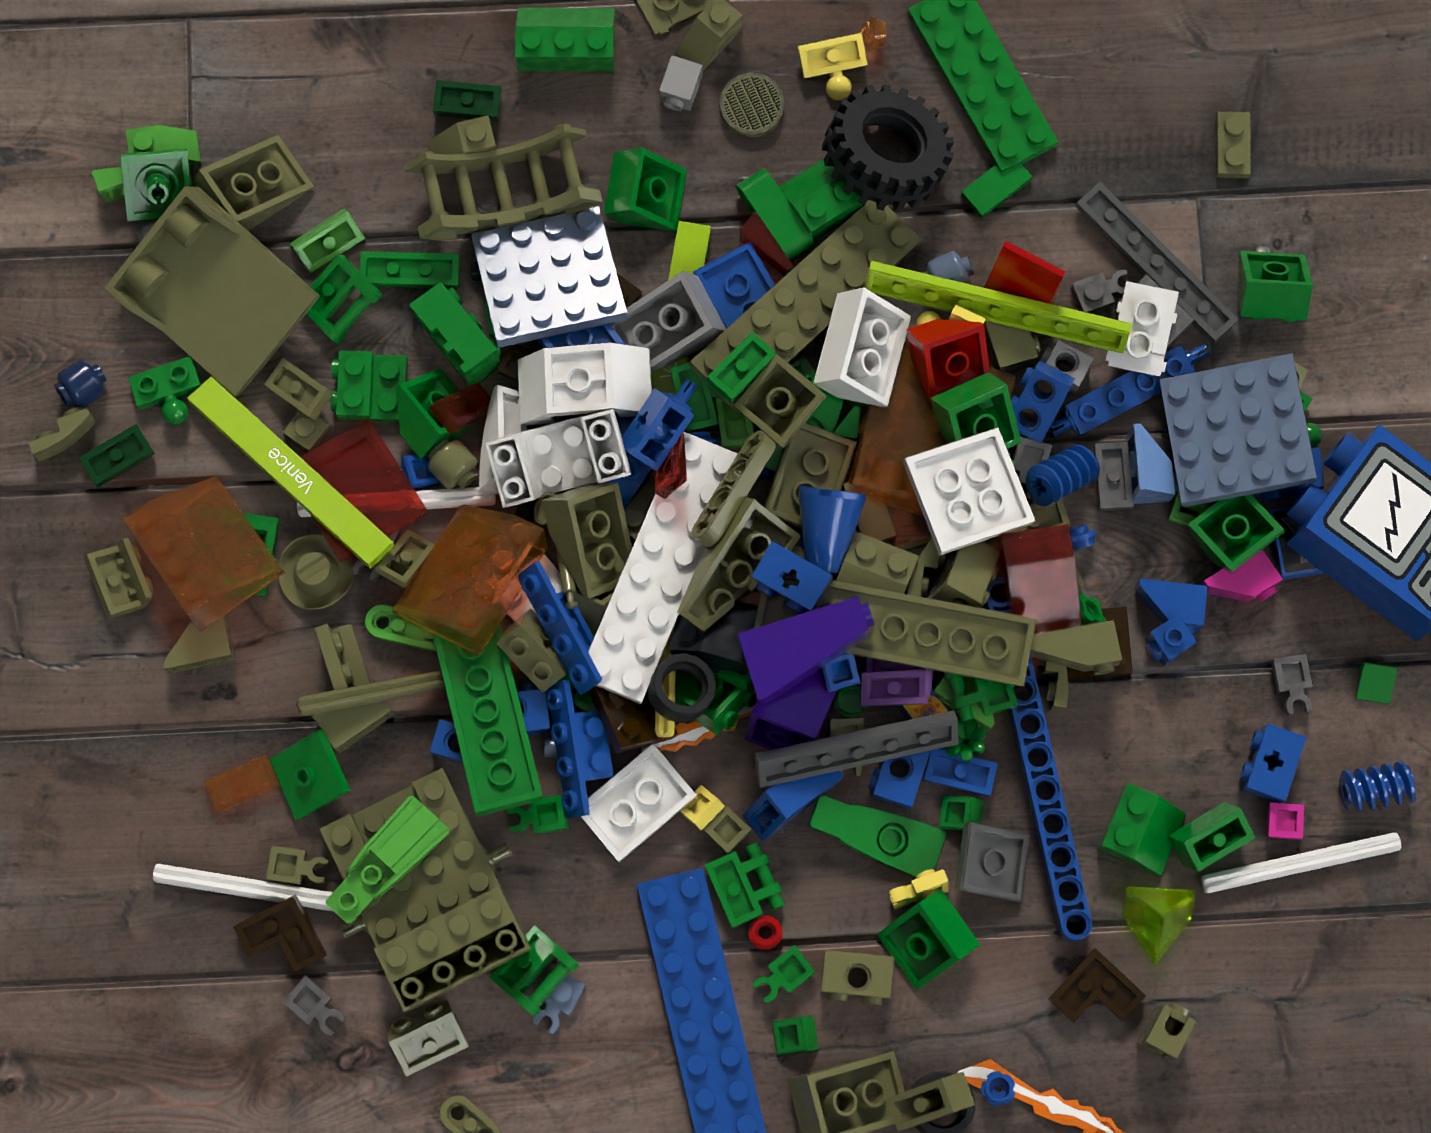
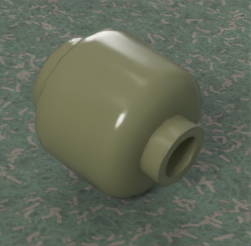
(452, 464)

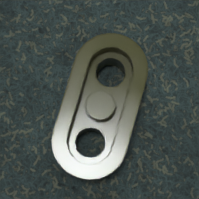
(473, 1120)

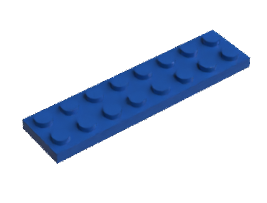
(700, 1004)

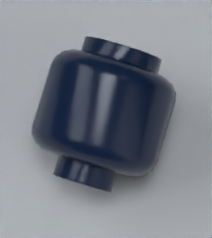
(80, 384)

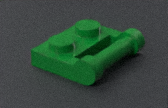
(334, 288)
(523, 970)

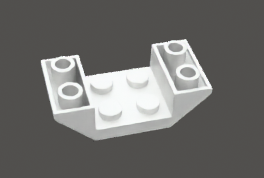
(583, 381)
(558, 457)

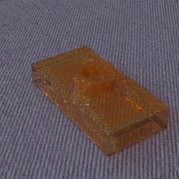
(242, 783)

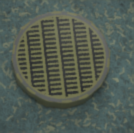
(752, 105)

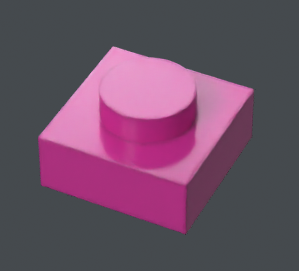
(1285, 821)

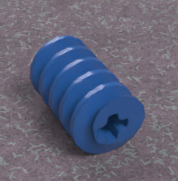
(1061, 474)
(1377, 785)

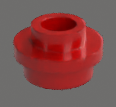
(773, 924)

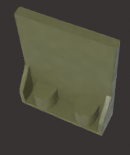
(213, 289)

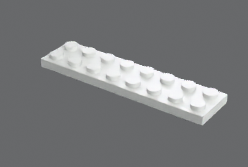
(656, 576)

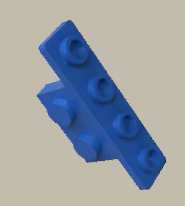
(563, 626)
(580, 748)

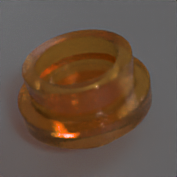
(874, 32)

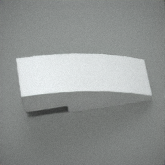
(501, 421)

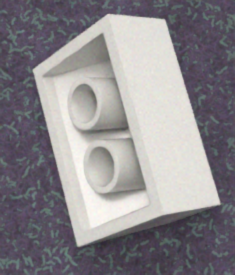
(862, 348)

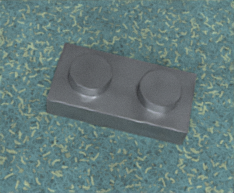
(1114, 479)

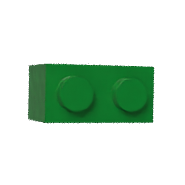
(1211, 836)

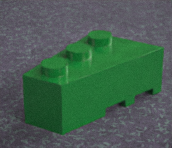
(456, 334)

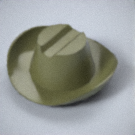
(313, 573)

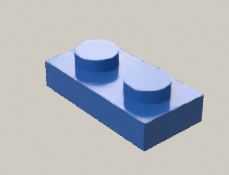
(951, 772)

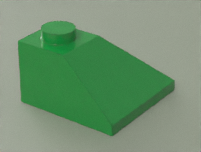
(416, 420)

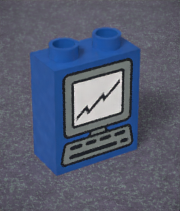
(1373, 527)

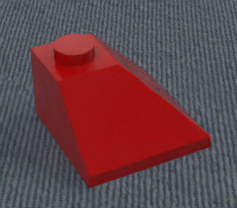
(947, 353)

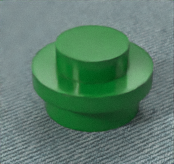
(848, 701)

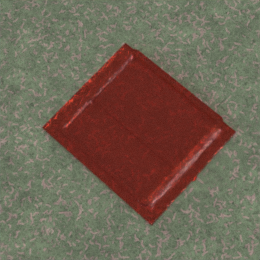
(369, 479)

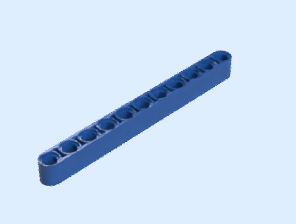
(1041, 808)

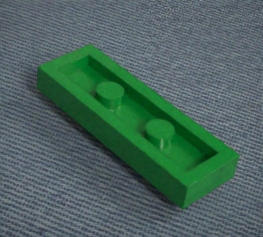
(410, 269)

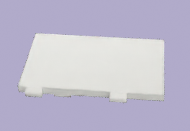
(1151, 315)

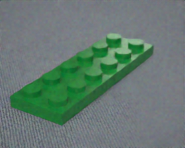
(983, 80)
(489, 726)

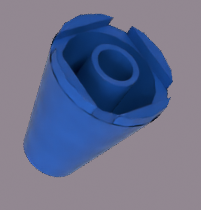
(828, 524)

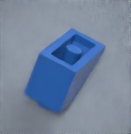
(1173, 599)

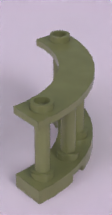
(445, 226)

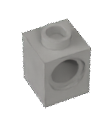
(680, 84)
(1079, 361)

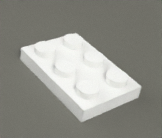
(637, 802)

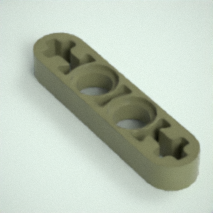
(733, 489)

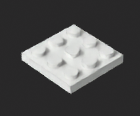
(968, 491)

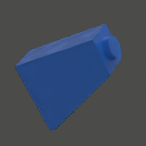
(786, 801)

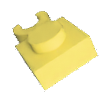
(922, 887)

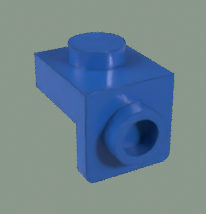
(1169, 640)

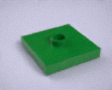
(309, 775)

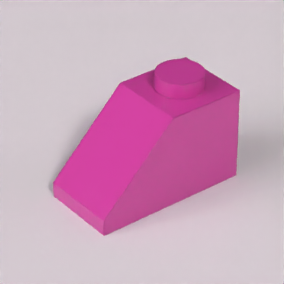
(1248, 582)

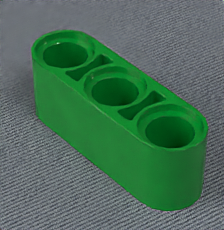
(766, 199)

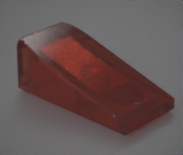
(765, 244)

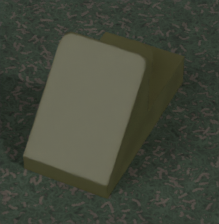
(405, 558)

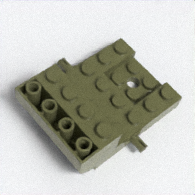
(445, 915)

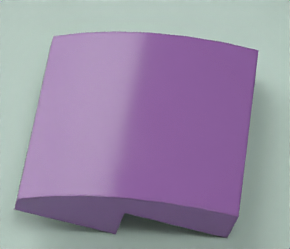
(894, 684)

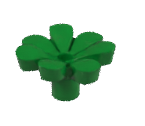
(968, 741)

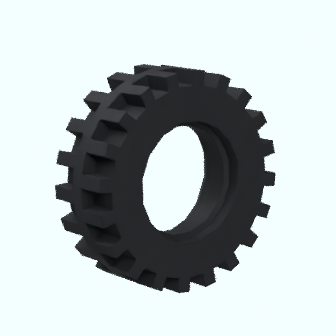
(873, 175)

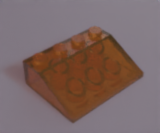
(203, 549)
(472, 576)

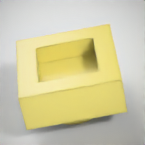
(702, 808)

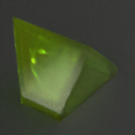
(1157, 916)

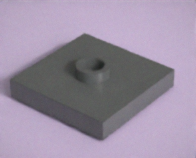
(992, 862)

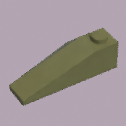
(728, 565)

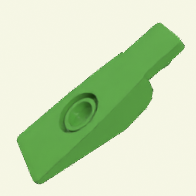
(387, 858)

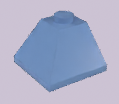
(1150, 469)

